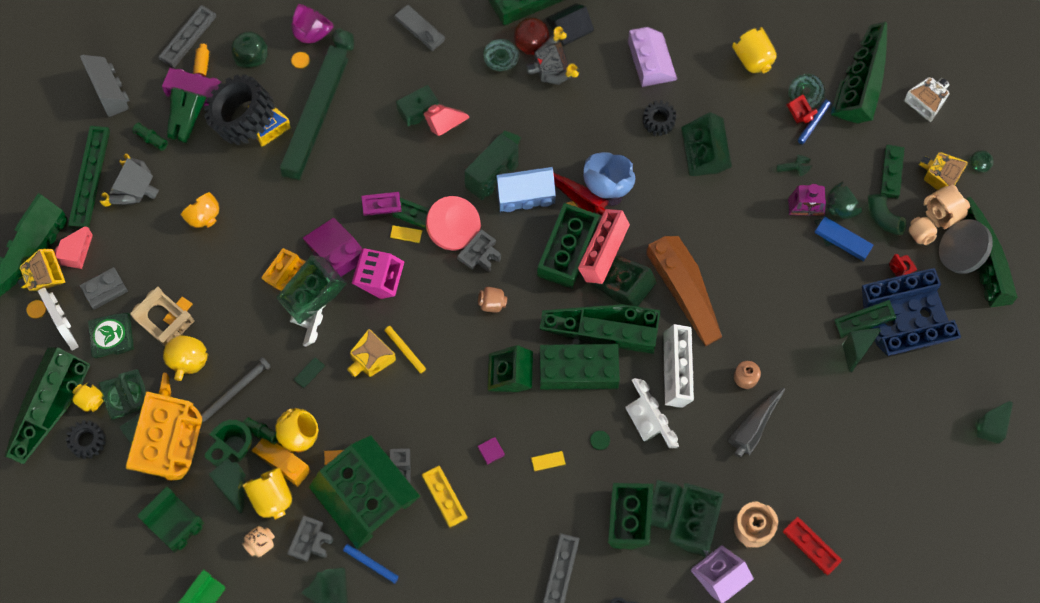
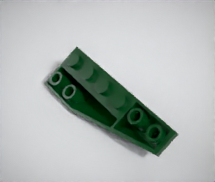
(995, 271)
(620, 324)

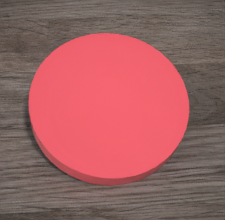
(452, 223)

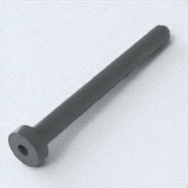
(235, 389)

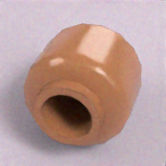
(492, 299)
(747, 374)

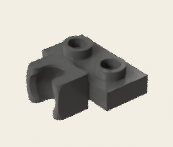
(480, 251)
(309, 540)

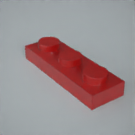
(812, 546)

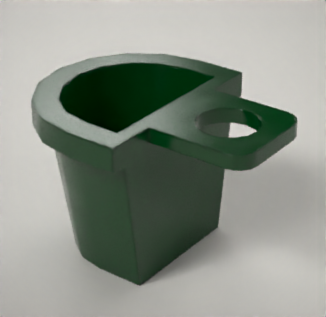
(232, 438)

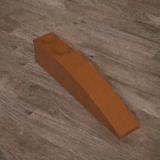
(686, 285)

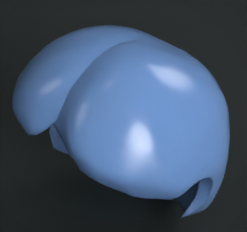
(608, 175)

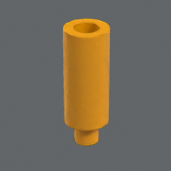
(201, 60)

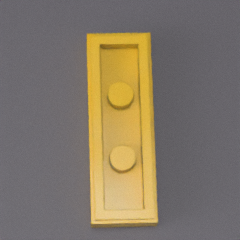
(444, 496)

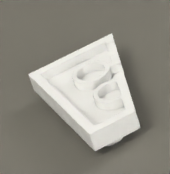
(56, 313)

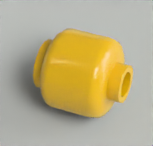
(87, 397)

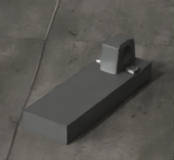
(419, 27)

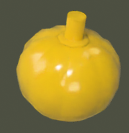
(184, 355)
(296, 430)

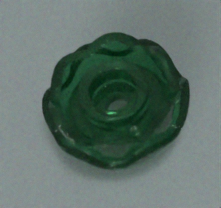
(982, 166)

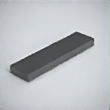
(187, 36)
(561, 569)

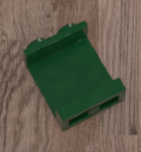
(171, 520)

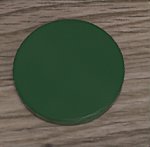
(600, 440)

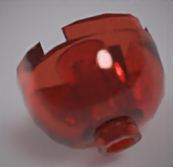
(530, 35)

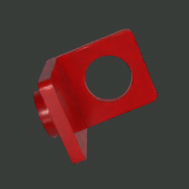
(899, 268)

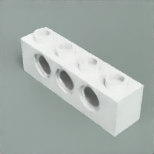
(678, 366)

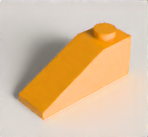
(278, 457)

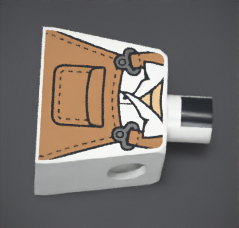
(928, 97)

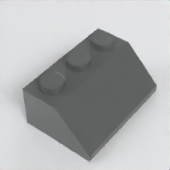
(105, 84)

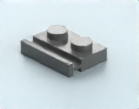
(103, 288)

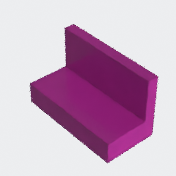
(381, 203)

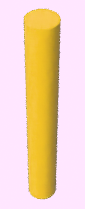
(405, 349)

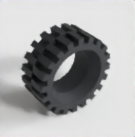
(228, 99)

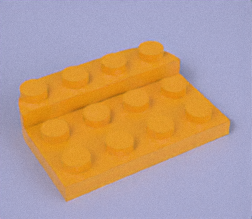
(165, 437)

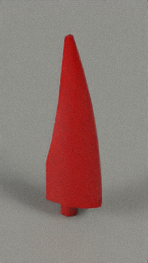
(580, 195)

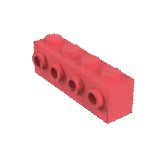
(604, 246)

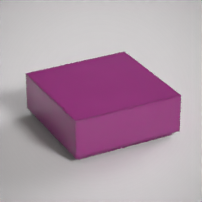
(491, 450)

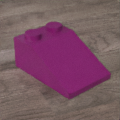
(335, 245)

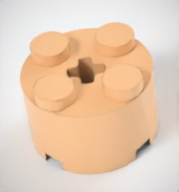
(946, 207)
(757, 514)

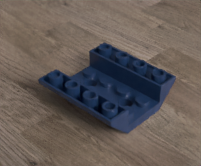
(908, 296)

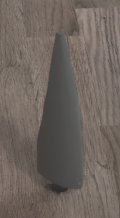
(751, 429)

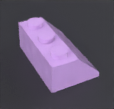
(651, 57)

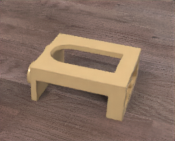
(155, 298)

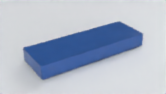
(844, 238)

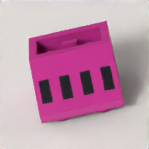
(378, 273)

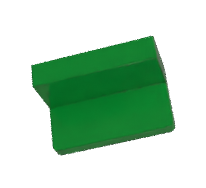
(204, 590)

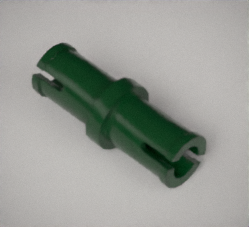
(149, 136)
(261, 430)

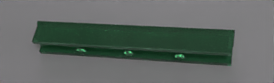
(314, 113)

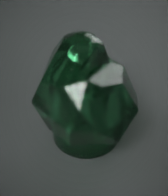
(343, 39)

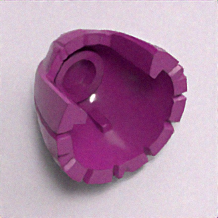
(309, 25)

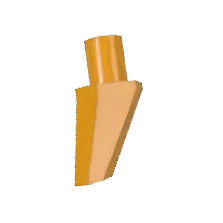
(165, 386)

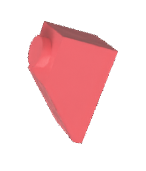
(443, 118)
(74, 248)

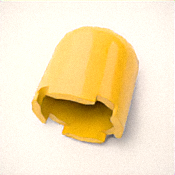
(755, 51)
(270, 494)

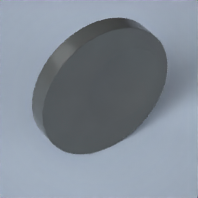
(965, 246)

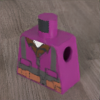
(807, 200)

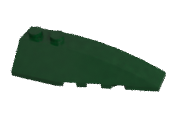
(861, 88)
(35, 231)

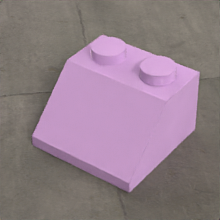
(722, 574)

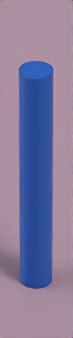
(812, 124)
(371, 563)

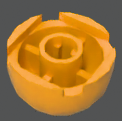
(202, 212)

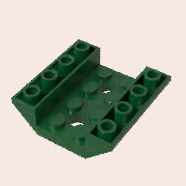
(372, 478)

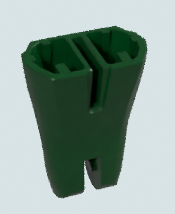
(183, 113)

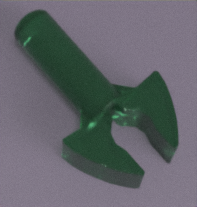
(796, 165)

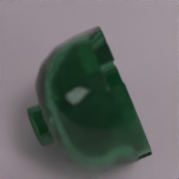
(249, 49)
(842, 202)

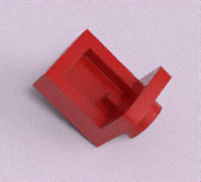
(801, 110)

